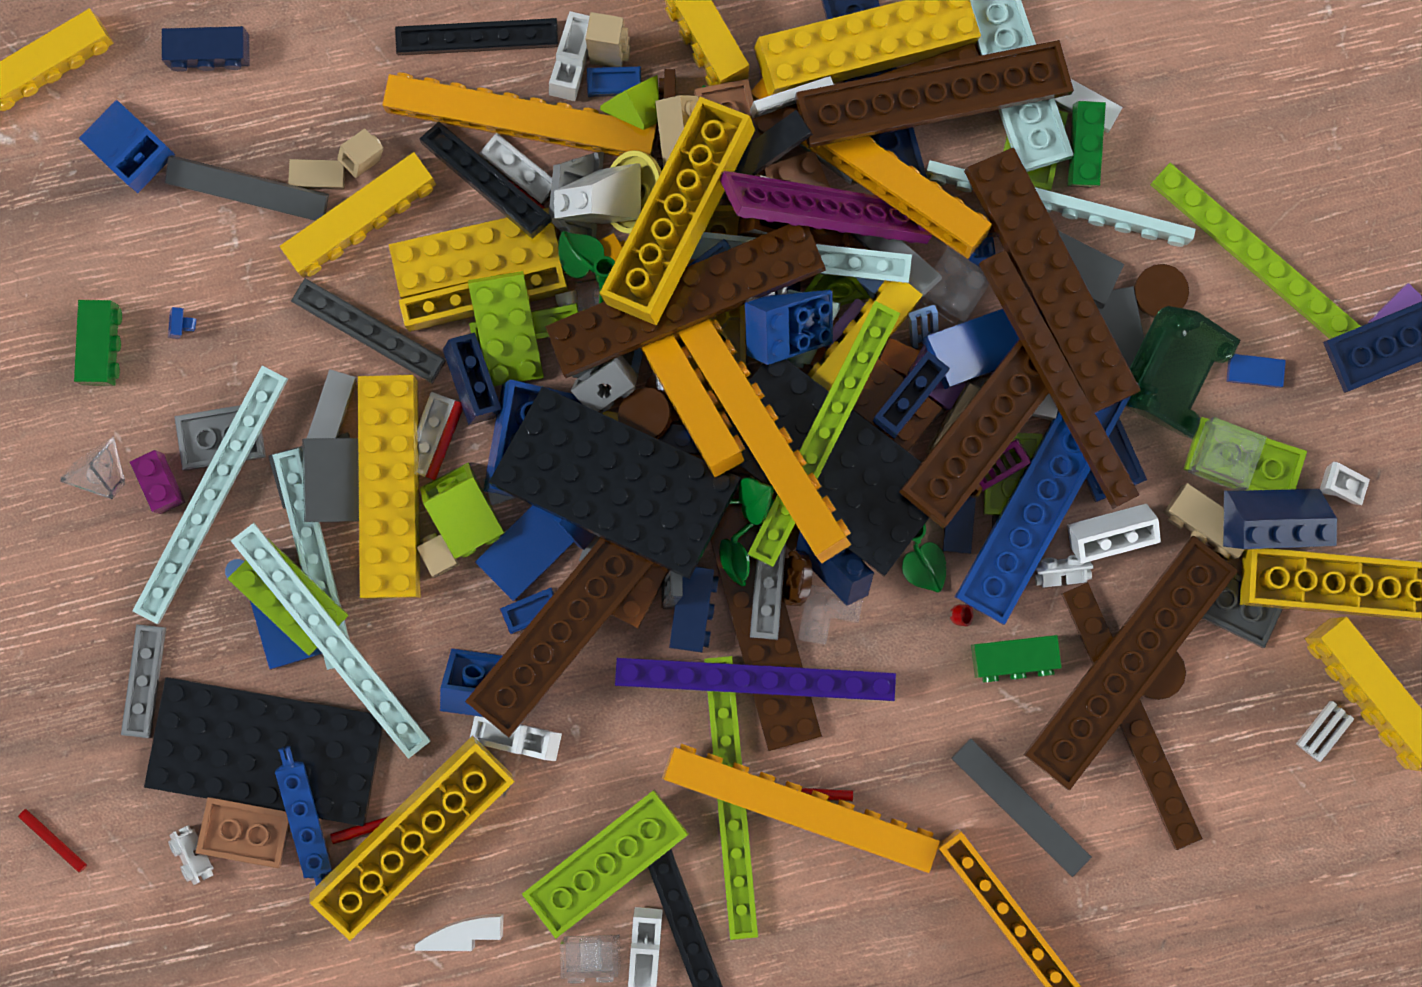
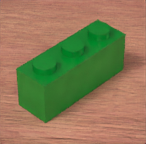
(1086, 144)
(97, 343)
(1016, 658)

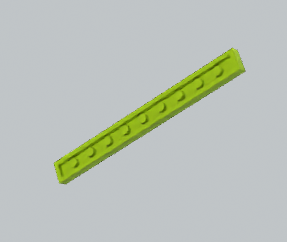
(1252, 253)
(828, 424)
(732, 817)

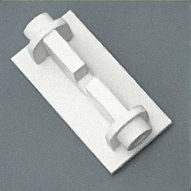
(1050, 571)
(193, 865)

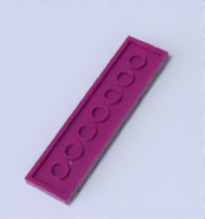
(819, 207)

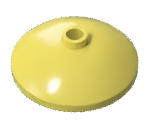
(649, 175)

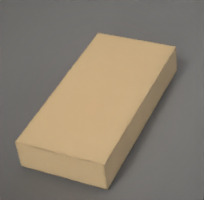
(316, 174)

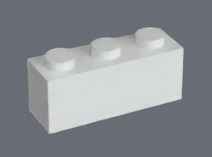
(1114, 533)

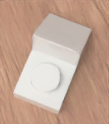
(1344, 483)

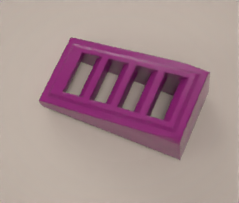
(1024, 457)

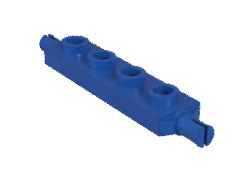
(302, 817)

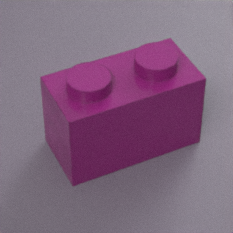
(157, 482)

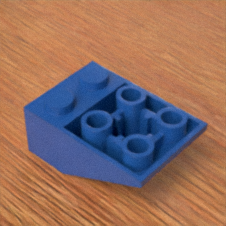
(126, 146)
(788, 325)

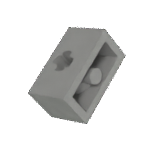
(594, 394)

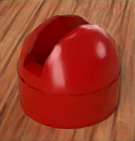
(962, 615)

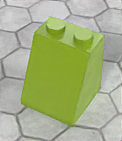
(461, 511)

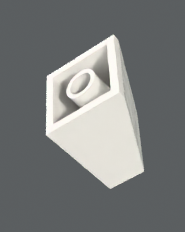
(602, 196)

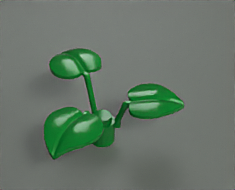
(584, 253)
(756, 505)
(925, 565)

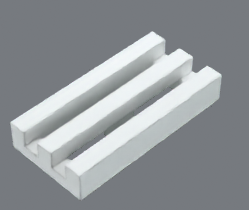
(1340, 713)

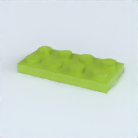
(506, 327)
(1277, 466)
(260, 595)

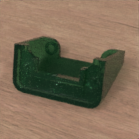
(1175, 365)

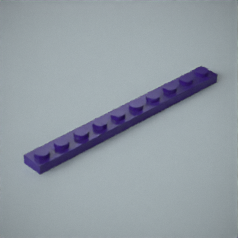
(755, 679)

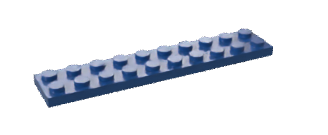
(1030, 519)

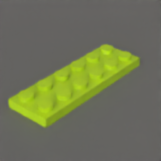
(605, 864)

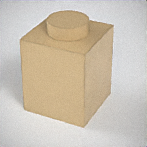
(360, 153)
(437, 555)

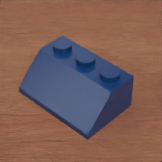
(461, 677)

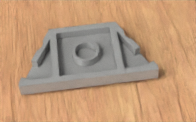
(566, 173)

